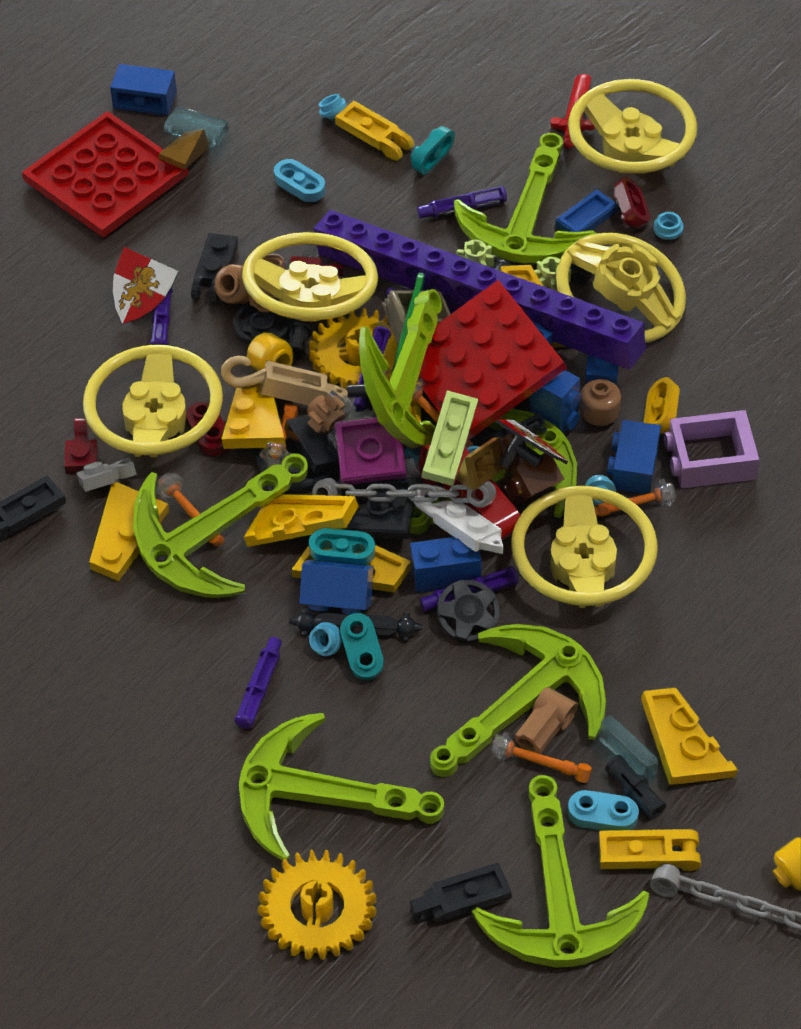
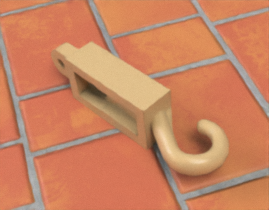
(282, 381)

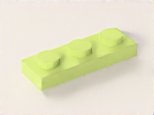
(449, 438)

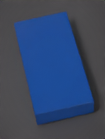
(587, 213)

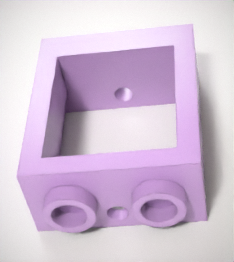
(716, 470)

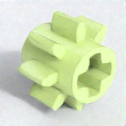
(478, 252)
(547, 271)

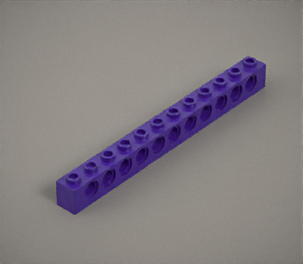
(570, 320)

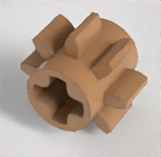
(325, 412)

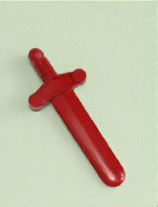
(580, 87)

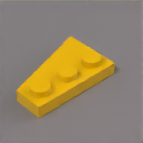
(252, 420)
(115, 541)

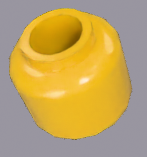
(269, 348)
(789, 864)

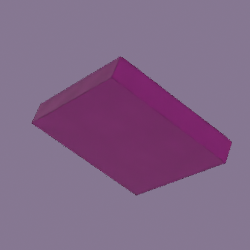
(368, 452)

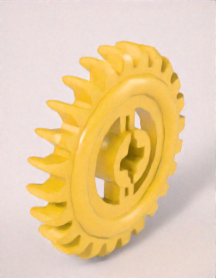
(328, 355)
(310, 879)

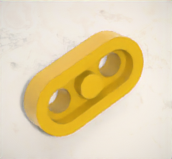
(662, 403)

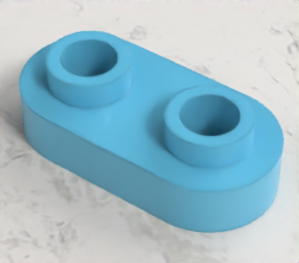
(299, 180)
(602, 813)

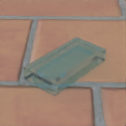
(187, 120)
(623, 743)

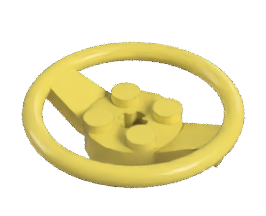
(630, 138)
(628, 277)
(305, 289)
(154, 405)
(584, 539)

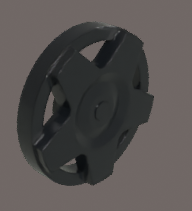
(258, 323)
(467, 610)

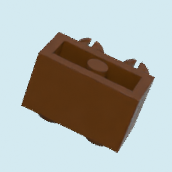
(525, 482)

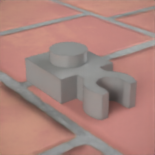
(100, 475)

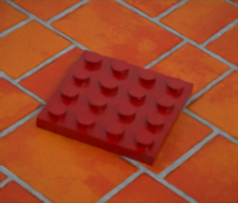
(103, 174)
(488, 354)

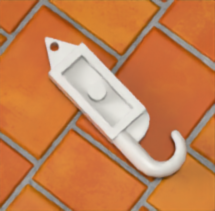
(462, 523)

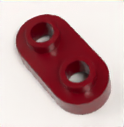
(632, 203)
(208, 444)

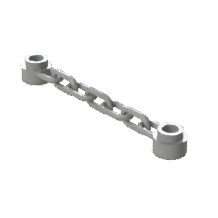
(334, 489)
(667, 882)

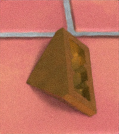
(185, 149)
(481, 464)

